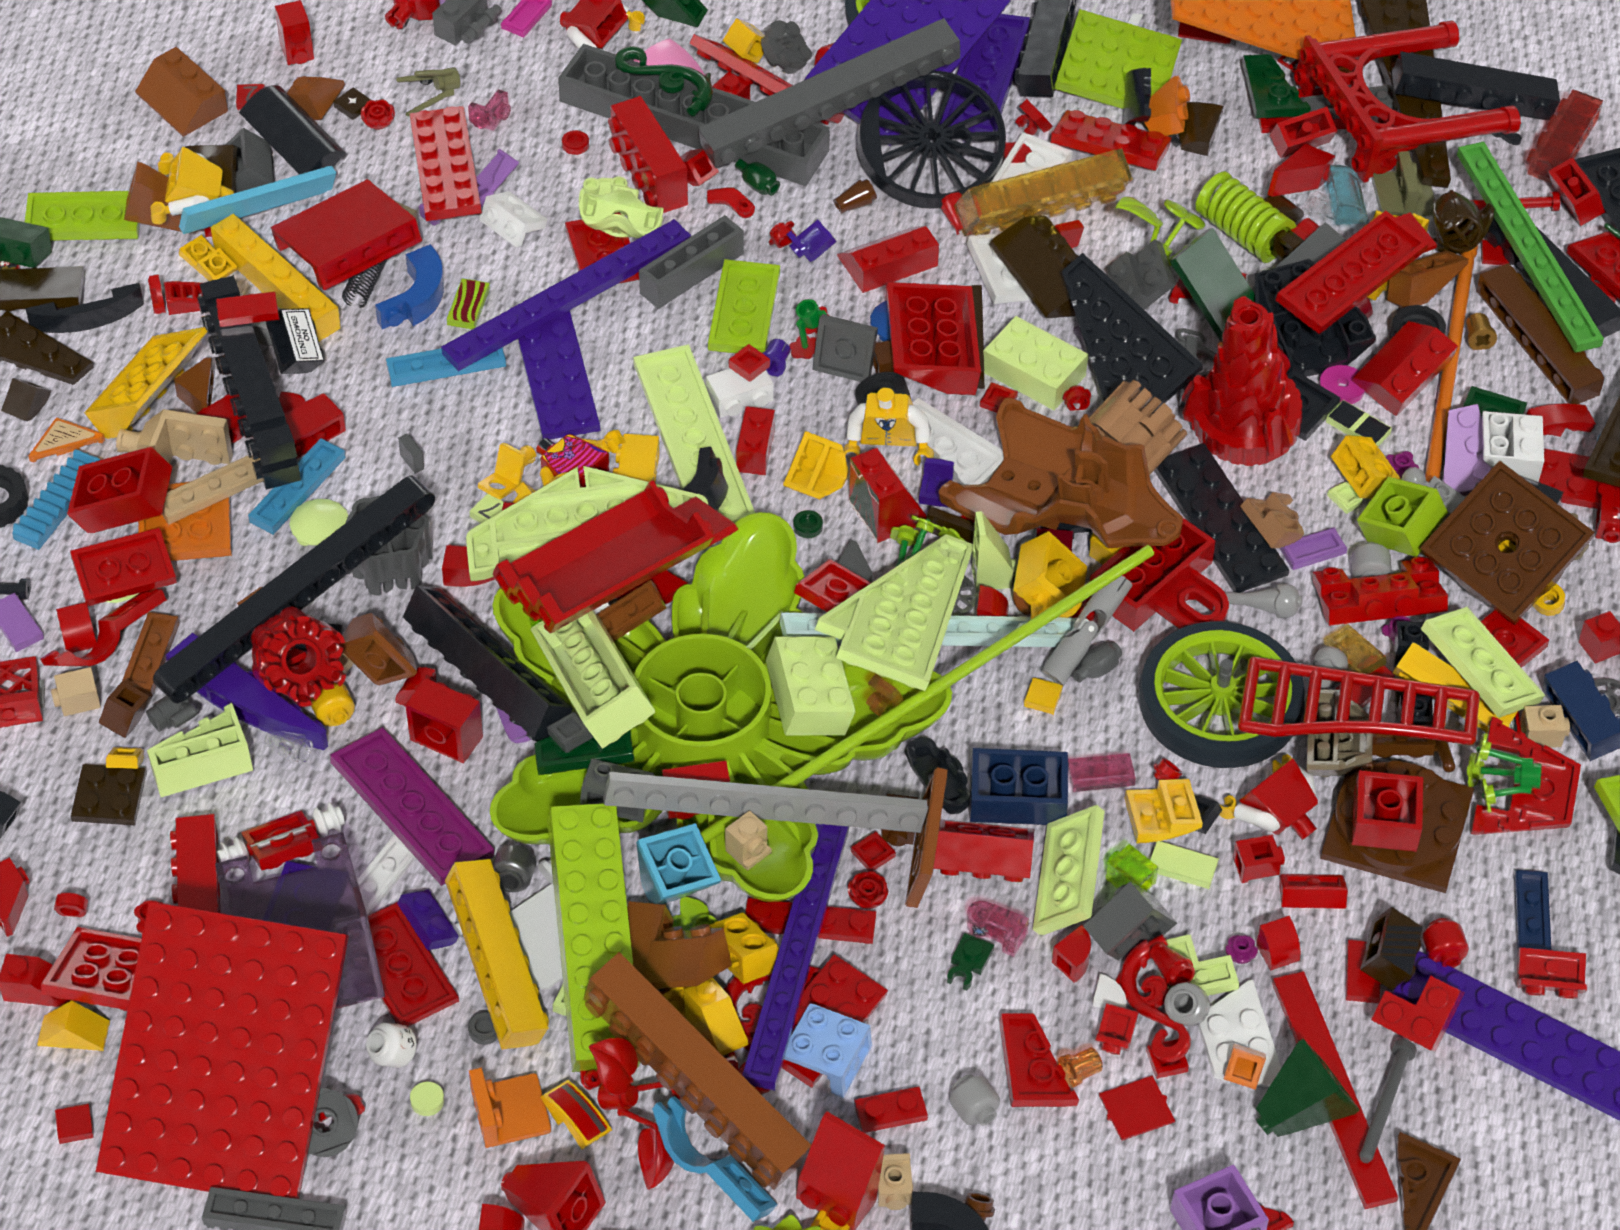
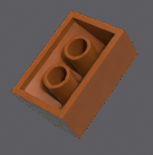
(181, 92)

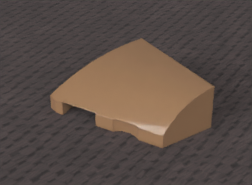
(1274, 519)

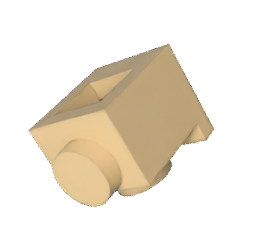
(747, 840)
(895, 1182)

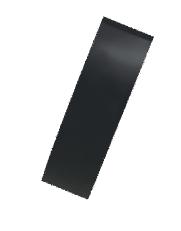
(88, 315)

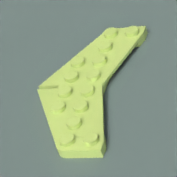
(550, 514)

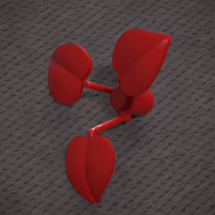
(615, 1064)

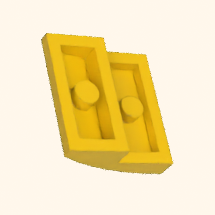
(1163, 811)

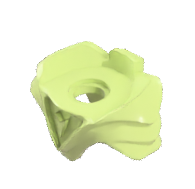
(599, 211)

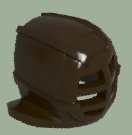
(1454, 217)

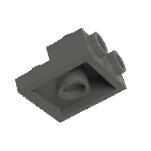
(1143, 275)

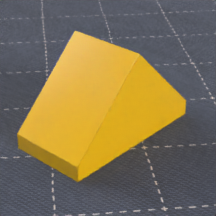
(74, 1028)

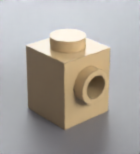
(75, 692)
(1545, 724)

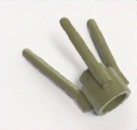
(443, 80)

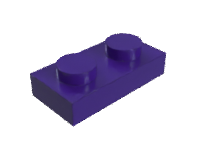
(428, 919)

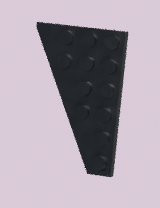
(1123, 337)

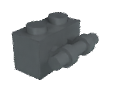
(463, 19)

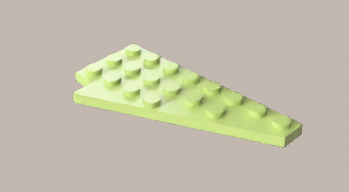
(903, 615)

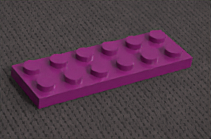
(410, 804)

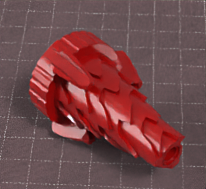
(1246, 403)

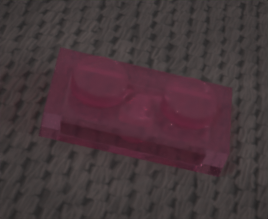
(1101, 772)

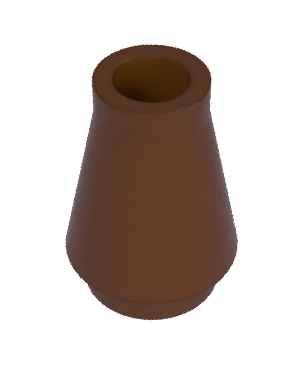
(856, 196)

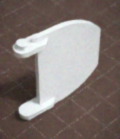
(538, 933)

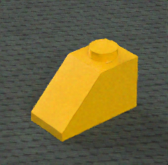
(714, 1016)

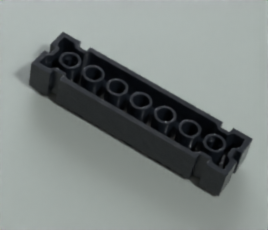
(252, 389)

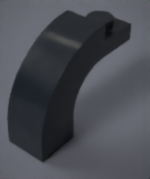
(709, 479)
(942, 1212)

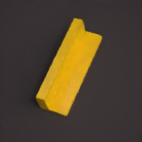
(1425, 667)

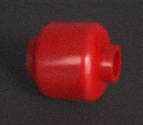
(1445, 942)

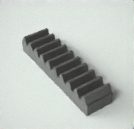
(267, 1212)

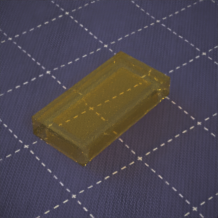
(1361, 654)

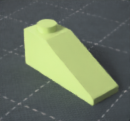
(990, 557)

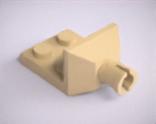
(182, 436)

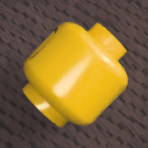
(332, 705)

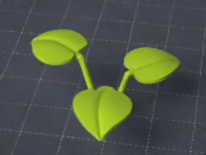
(1144, 212)

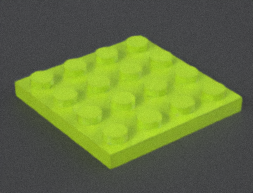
(1107, 49)

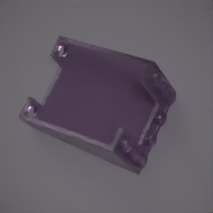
(314, 899)

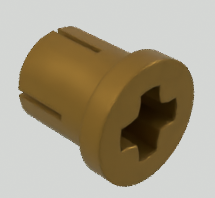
(1480, 332)

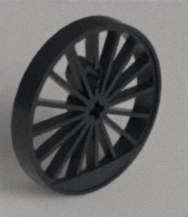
(920, 133)

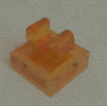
(882, 696)

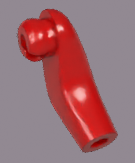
(733, 198)

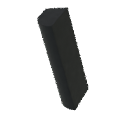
(290, 130)

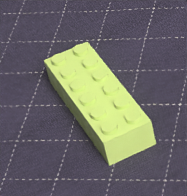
(595, 677)

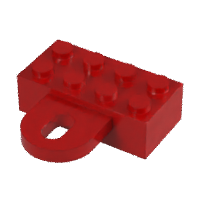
(1170, 580)

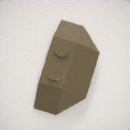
(1337, 752)

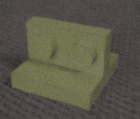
(1402, 190)

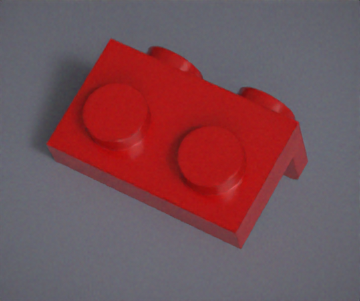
(1551, 971)

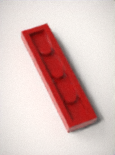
(838, 923)

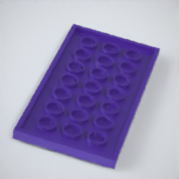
(891, 19)

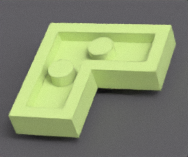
(1211, 975)

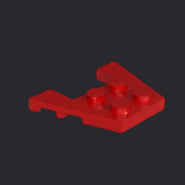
(1545, 807)

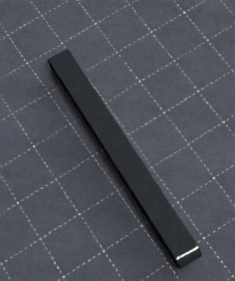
(294, 587)

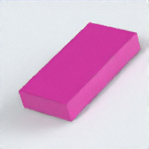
(525, 16)

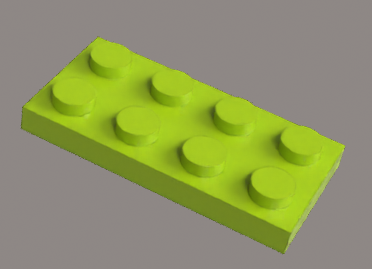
(81, 215)
(744, 306)

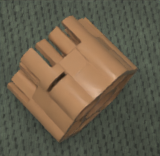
(1127, 422)

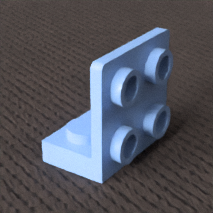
(830, 1046)

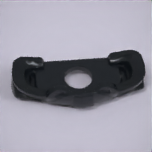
(925, 758)

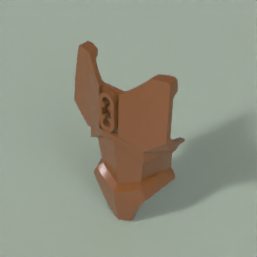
(1068, 478)

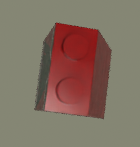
(880, 495)

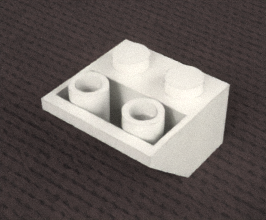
(1514, 441)

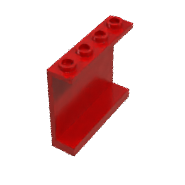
(348, 233)

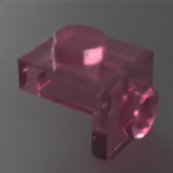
(491, 114)

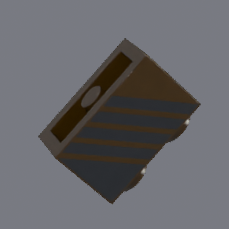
(1392, 948)

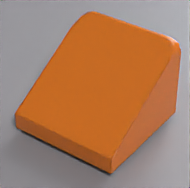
(1244, 1066)

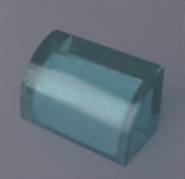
(1346, 196)

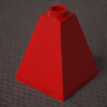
(555, 1194)

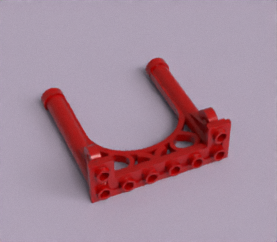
(1382, 141)

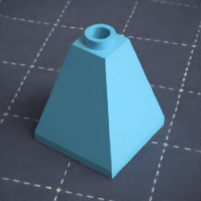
(675, 865)

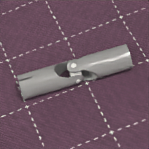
(1077, 642)

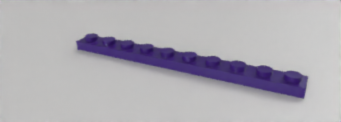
(562, 296)
(794, 961)

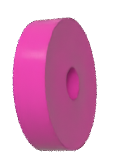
(1343, 374)

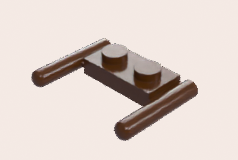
(1390, 745)

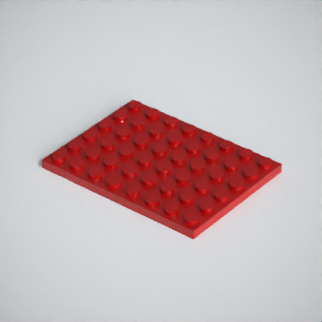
(222, 1052)

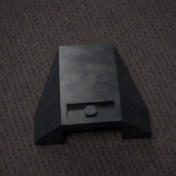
(1305, 348)

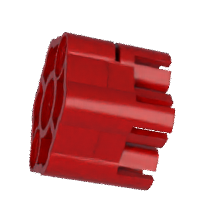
(316, 672)

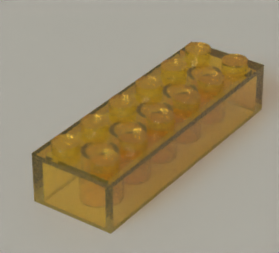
(1043, 193)

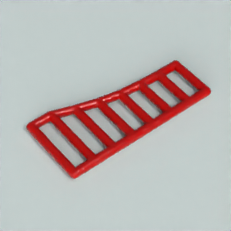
(1342, 724)

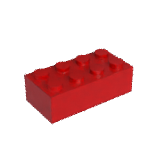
(648, 155)

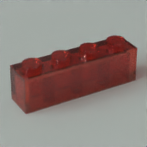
(1565, 133)

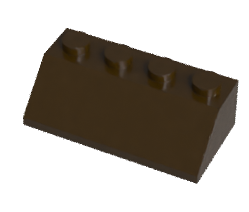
(1036, 258)

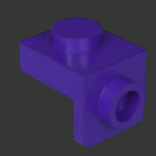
(812, 241)
(935, 475)

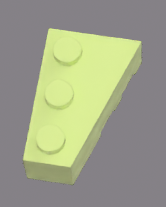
(201, 755)

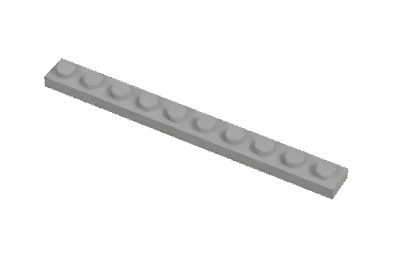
(764, 802)

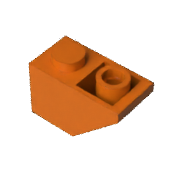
(1169, 108)

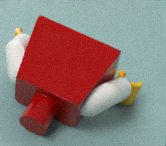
(598, 20)
(1278, 800)

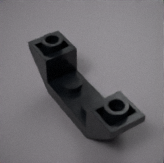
(1405, 635)

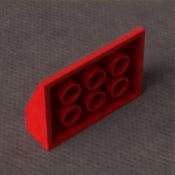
(934, 335)

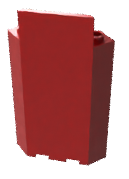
(609, 556)

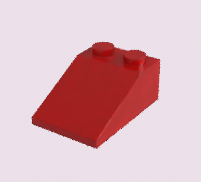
(841, 1172)

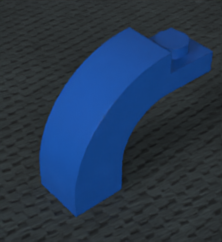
(422, 297)

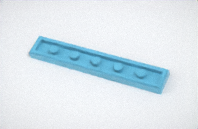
(257, 199)

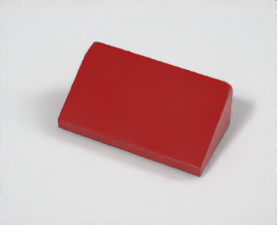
(1313, 891)

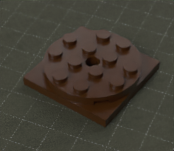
(1501, 510)
(1442, 827)

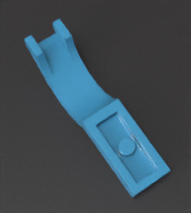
(725, 1172)

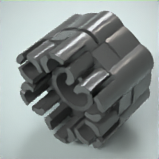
(397, 559)

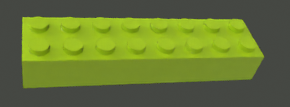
(588, 912)

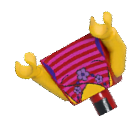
(576, 452)

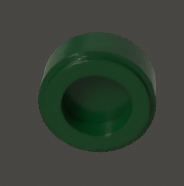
(808, 524)

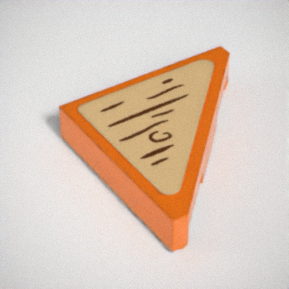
(64, 438)

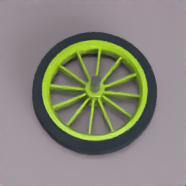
(1215, 693)

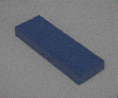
(1532, 909)

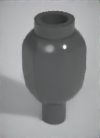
(1098, 661)

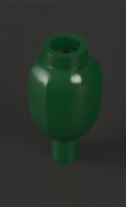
(758, 177)

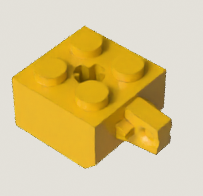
(1048, 574)

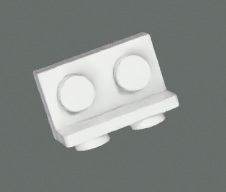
(511, 217)

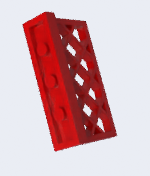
(22, 706)

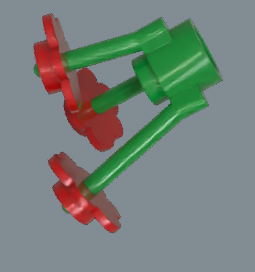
(808, 322)

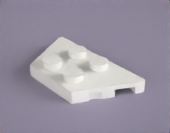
(1240, 1021)

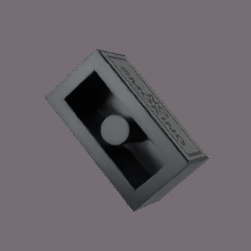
(295, 341)

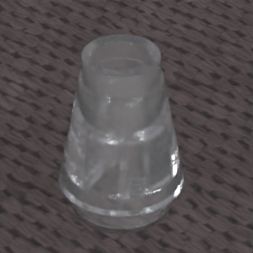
(289, 745)

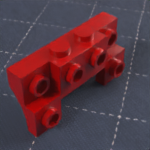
(1381, 596)

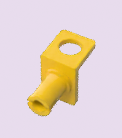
(508, 469)

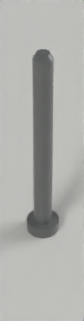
(1404, 1051)

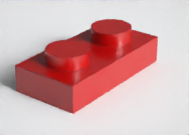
(890, 1109)

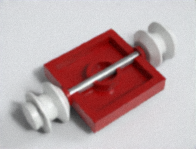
(283, 838)

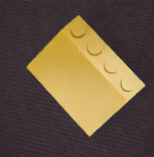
(143, 381)

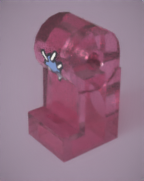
(997, 924)

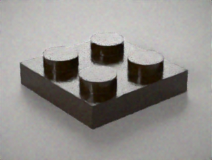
(108, 795)

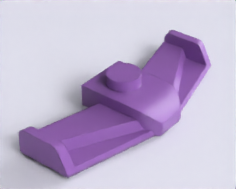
(489, 178)

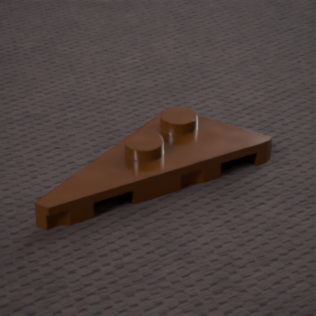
(1423, 1179)

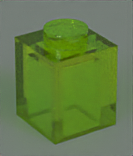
(1131, 866)

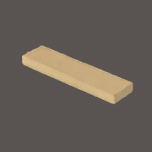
(209, 489)

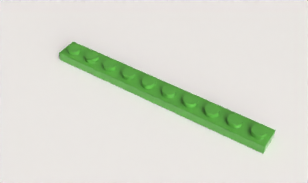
(1530, 247)

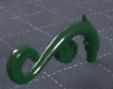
(667, 74)

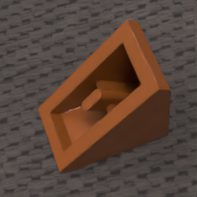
(196, 385)

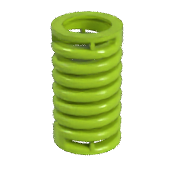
(1242, 215)

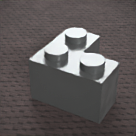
(1128, 919)

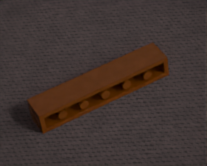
(1539, 334)

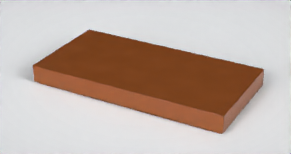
(926, 841)

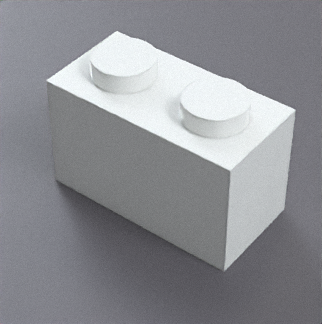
(732, 392)

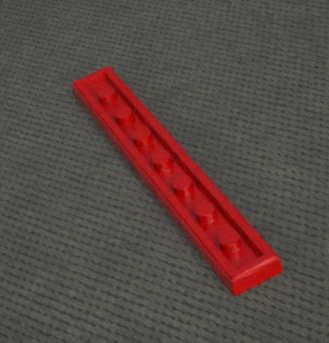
(1307, 1023)

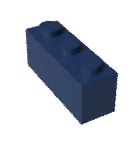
(1586, 708)

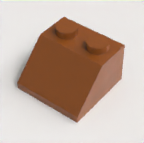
(377, 650)
(687, 957)

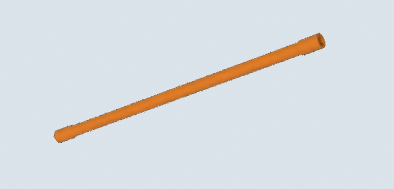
(1448, 374)

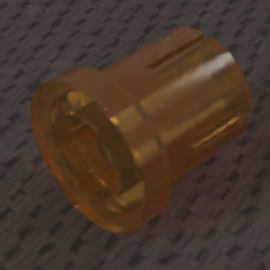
(1080, 1066)

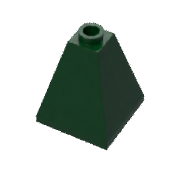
(1303, 1095)

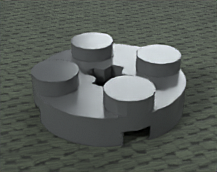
(788, 34)
(343, 1129)

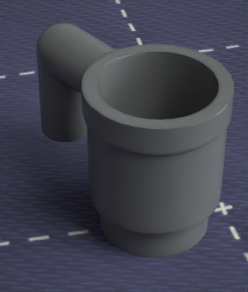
(169, 714)

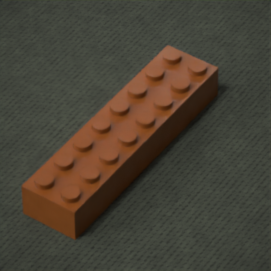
(696, 1072)

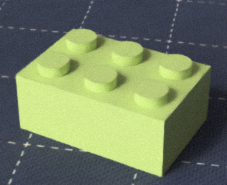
(1034, 362)
(810, 686)

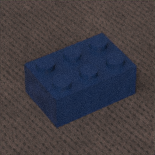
(1018, 786)

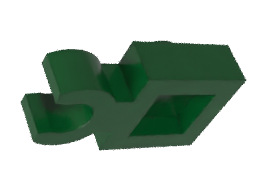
(970, 956)

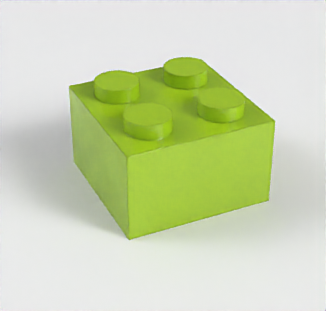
(1402, 516)

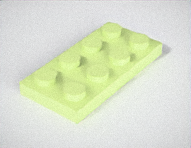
(1482, 661)
(1069, 870)

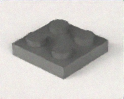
(844, 348)

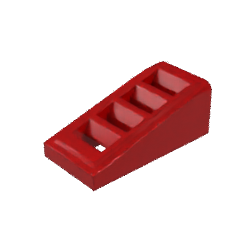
(176, 296)

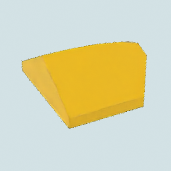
(817, 467)

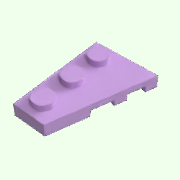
(1464, 450)

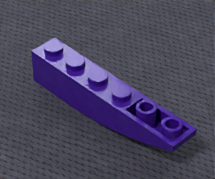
(255, 703)

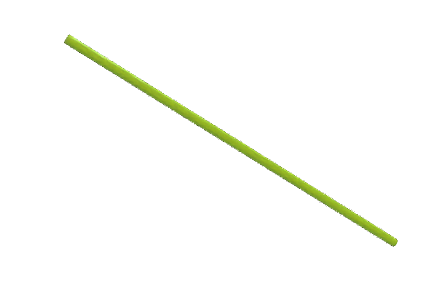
(947, 680)

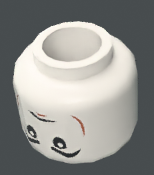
(391, 1045)

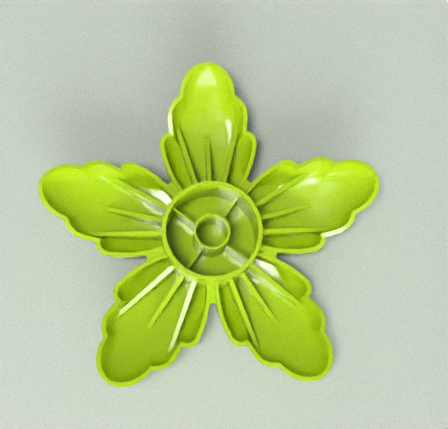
(713, 703)

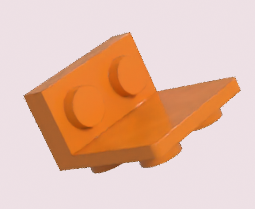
(508, 1108)

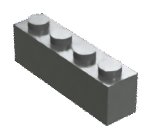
(691, 262)

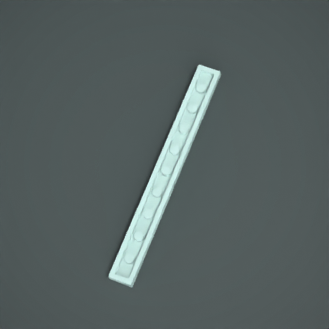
(959, 632)

